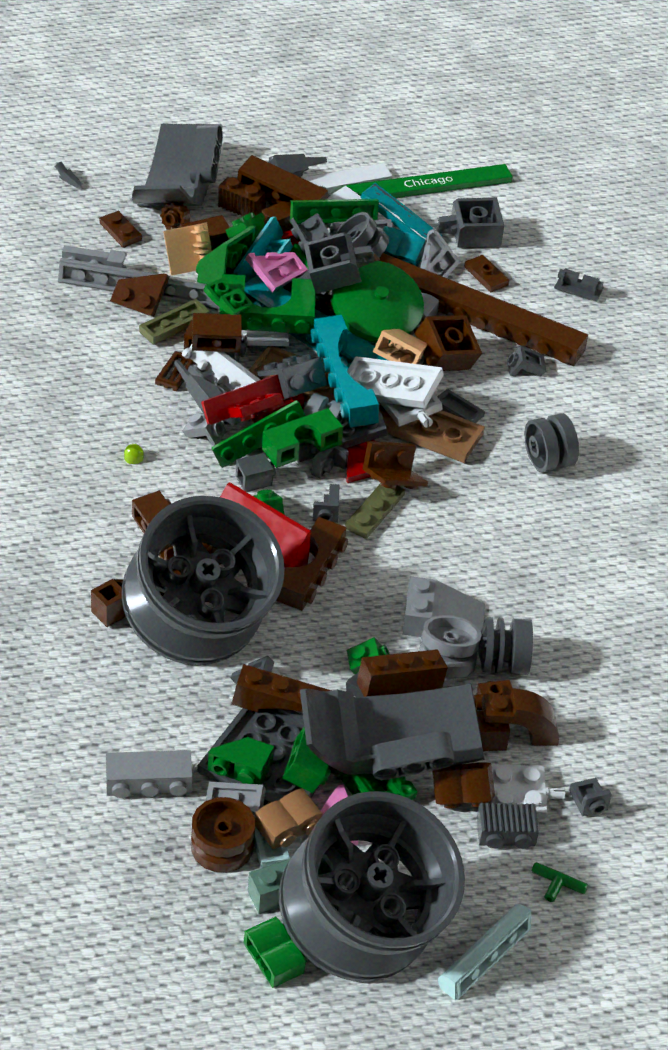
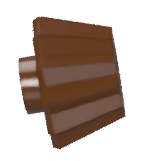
(174, 215)

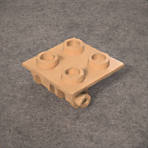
(186, 247)

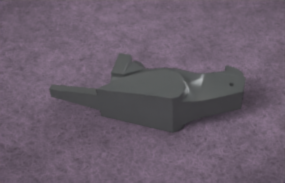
(296, 163)
(203, 387)

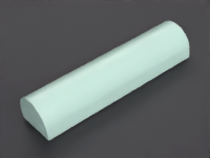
(486, 952)

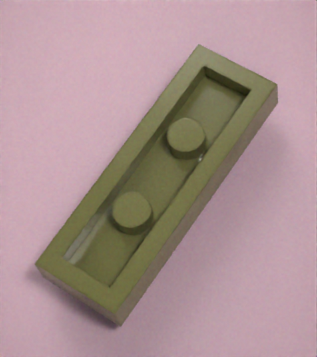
(171, 322)
(374, 510)

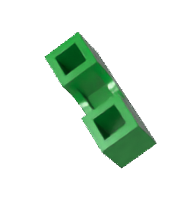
(319, 429)

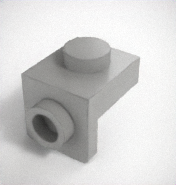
(198, 427)

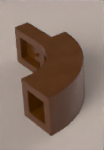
(523, 709)

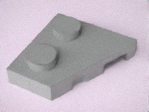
(438, 256)

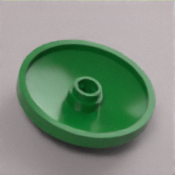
(380, 302)

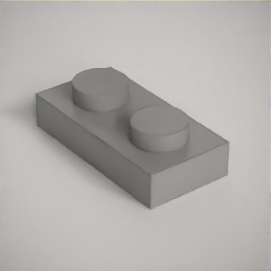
(250, 794)

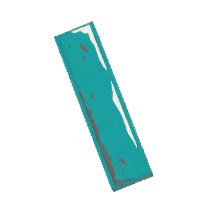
(397, 212)

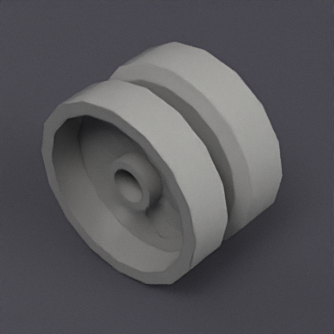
(455, 640)

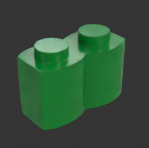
(274, 952)

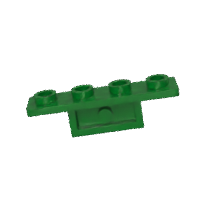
(252, 436)

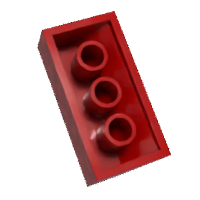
(291, 536)

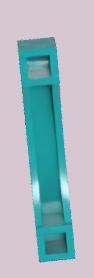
(356, 402)

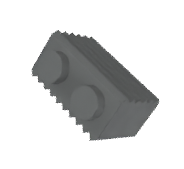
(507, 825)

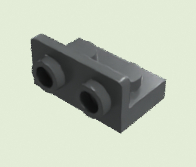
(309, 230)

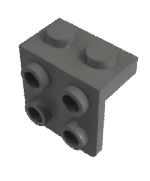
(297, 374)

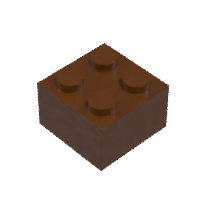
(449, 342)

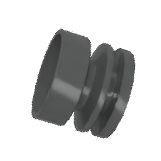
(506, 645)

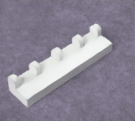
(225, 368)

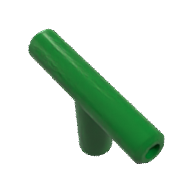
(558, 880)

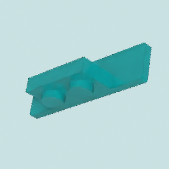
(266, 242)

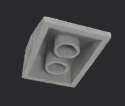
(433, 598)

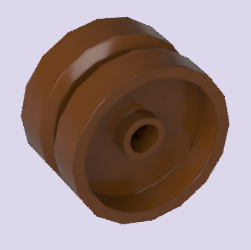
(222, 834)

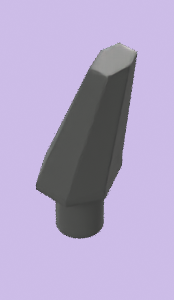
(67, 175)

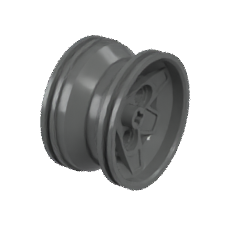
(242, 544)
(334, 923)

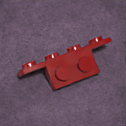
(244, 401)

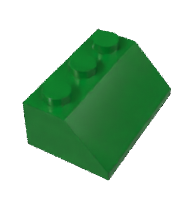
(225, 257)

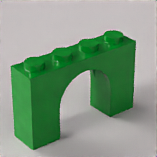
(292, 317)

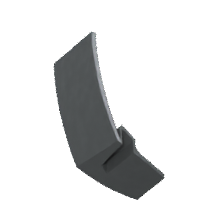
(182, 165)
(392, 732)

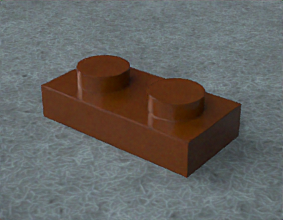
(120, 229)

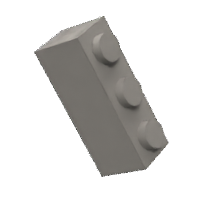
(148, 773)

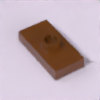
(486, 273)

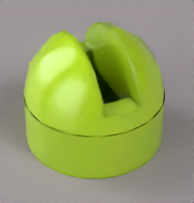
(133, 454)

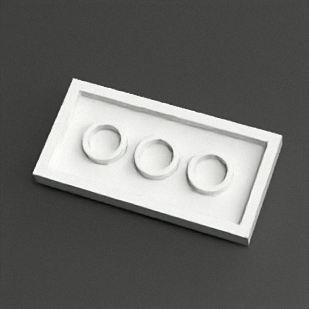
(397, 381)

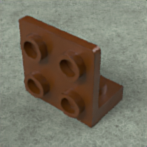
(392, 464)

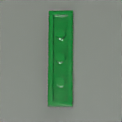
(332, 210)

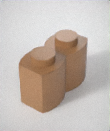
(287, 819)

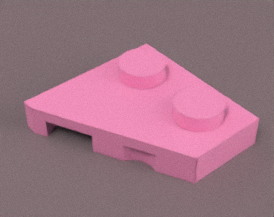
(276, 269)

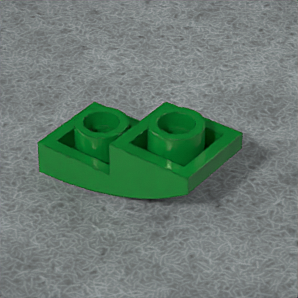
(226, 297)

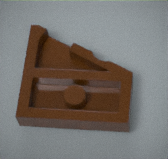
(140, 293)

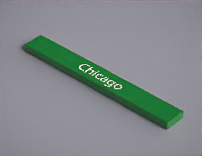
(440, 181)

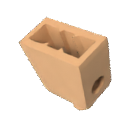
(402, 347)

